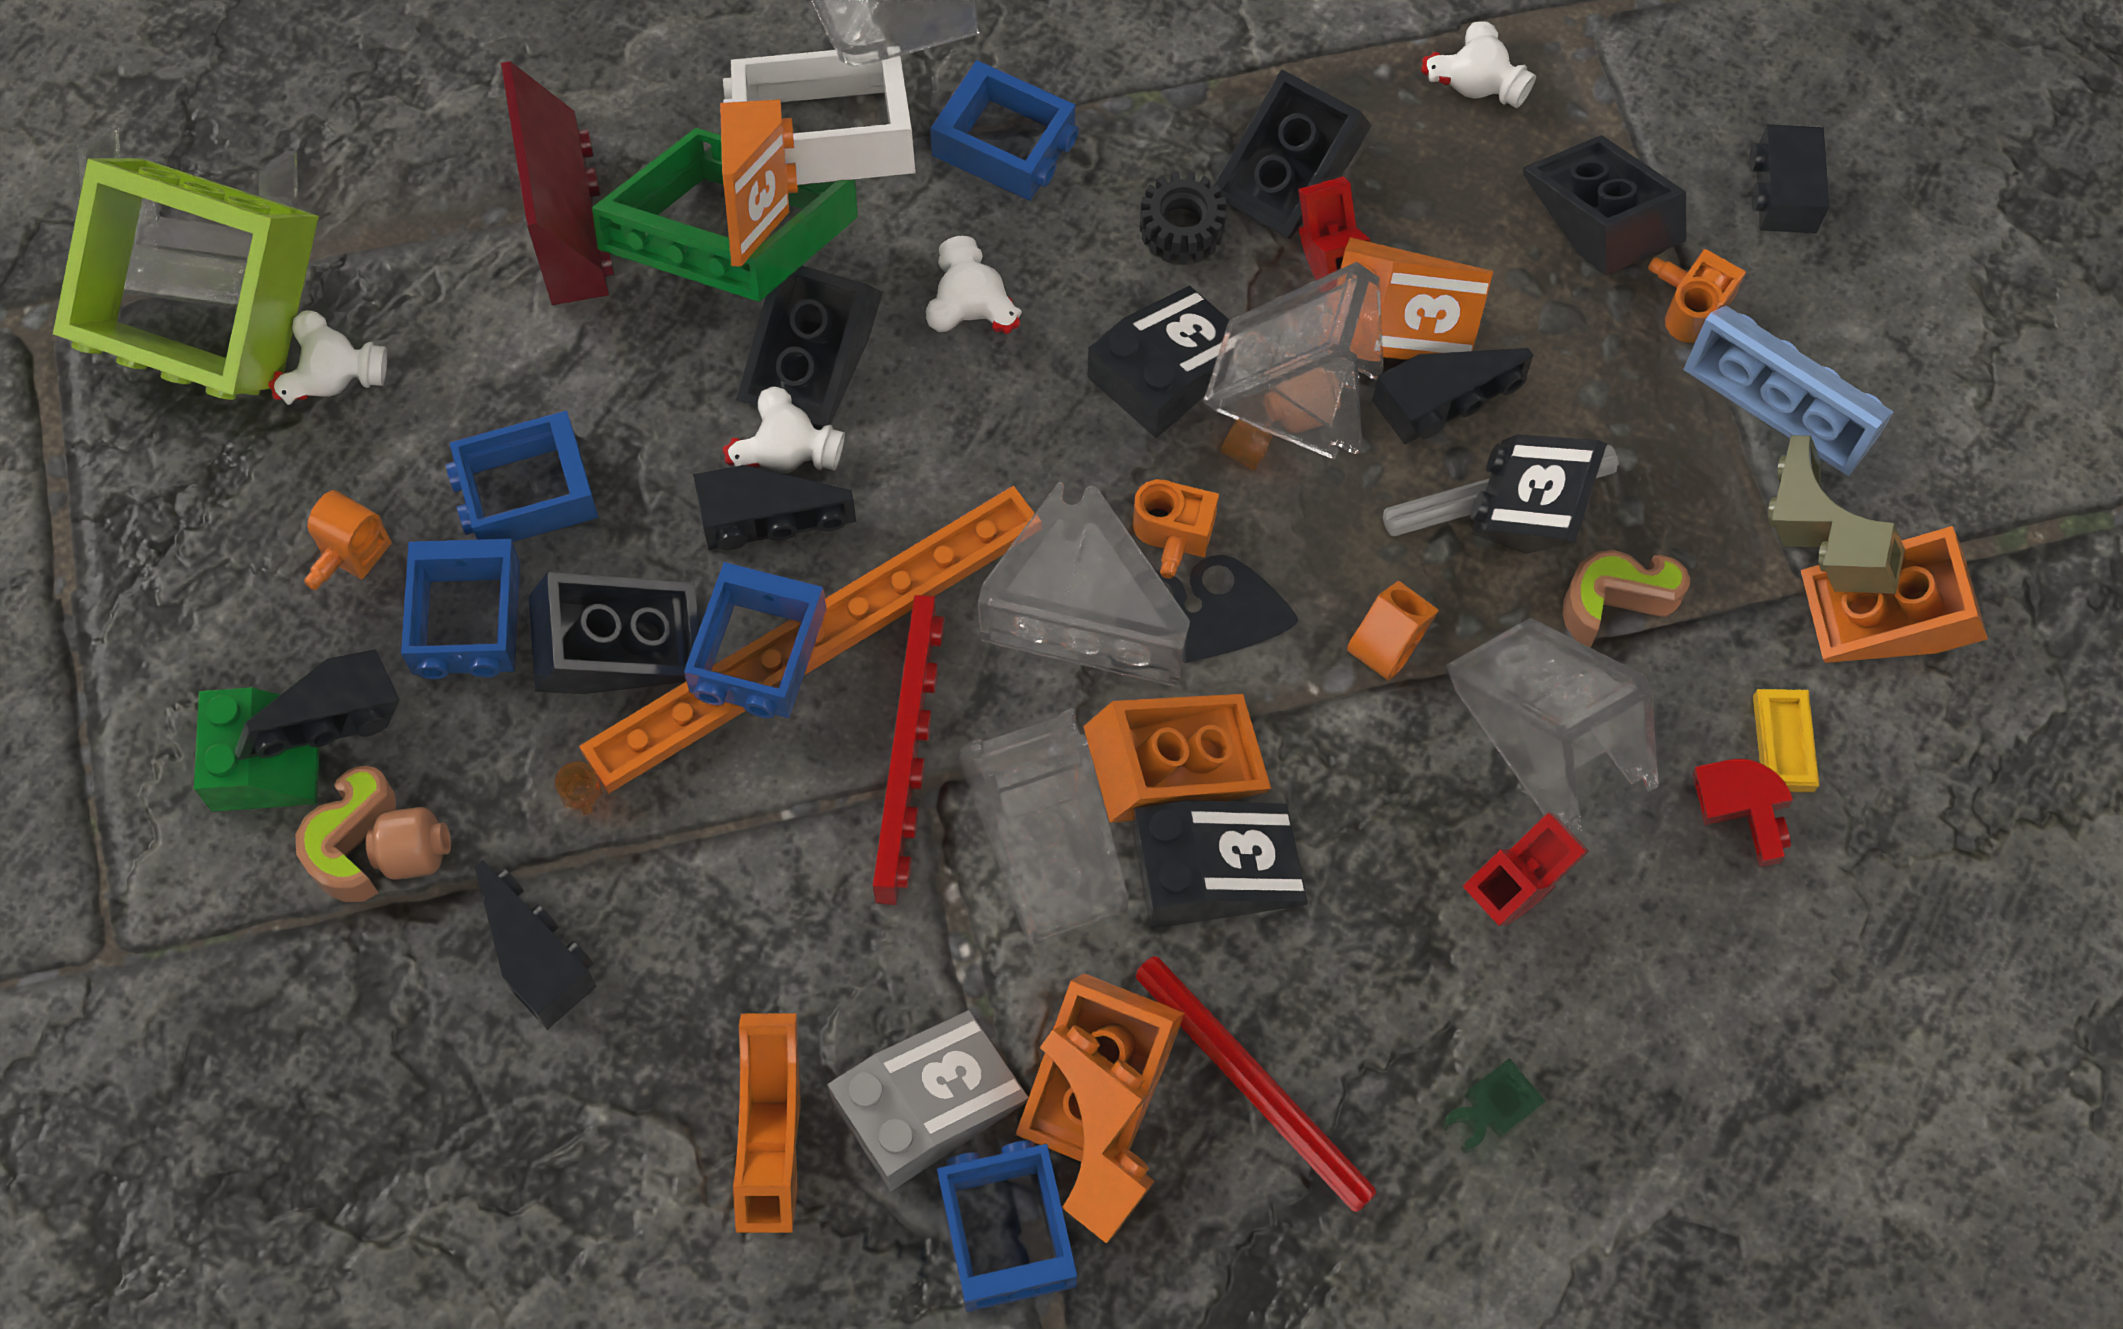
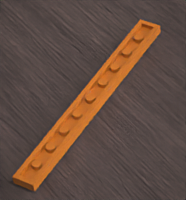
(850, 617)

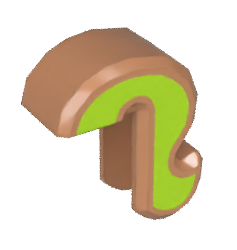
(1623, 583)
(338, 828)

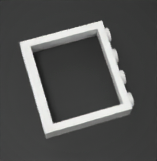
(819, 75)

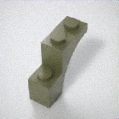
(1853, 549)

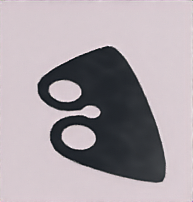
(1232, 619)

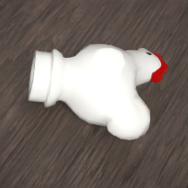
(1481, 68)
(969, 290)
(327, 362)
(785, 438)

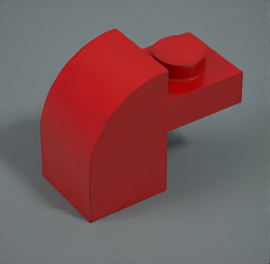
(1327, 224)
(1748, 790)
(1527, 872)

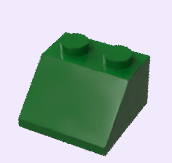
(252, 782)

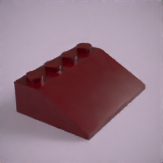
(556, 189)

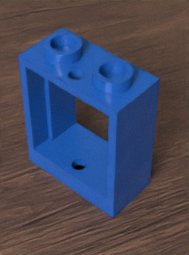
(984, 84)
(513, 445)
(460, 562)
(764, 594)
(1018, 1282)

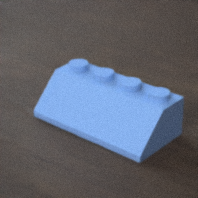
(1786, 388)

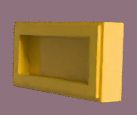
(1787, 736)

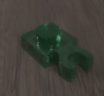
(1498, 1102)

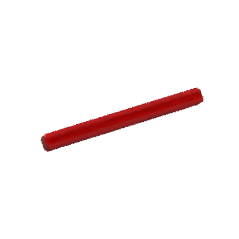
(1257, 1085)

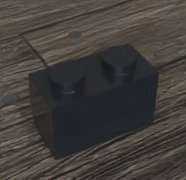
(1790, 178)

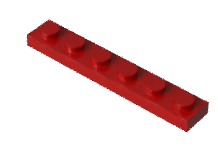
(905, 769)

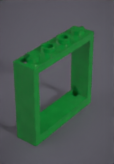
(631, 226)

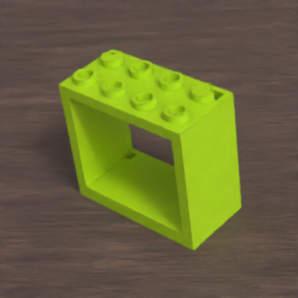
(101, 260)

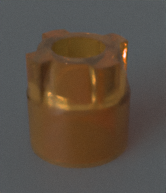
(1246, 444)
(577, 775)

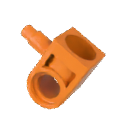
(1705, 287)
(1184, 528)
(346, 537)
(1392, 630)

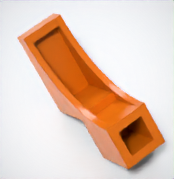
(1108, 1098)
(768, 1124)

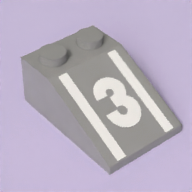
(925, 1097)

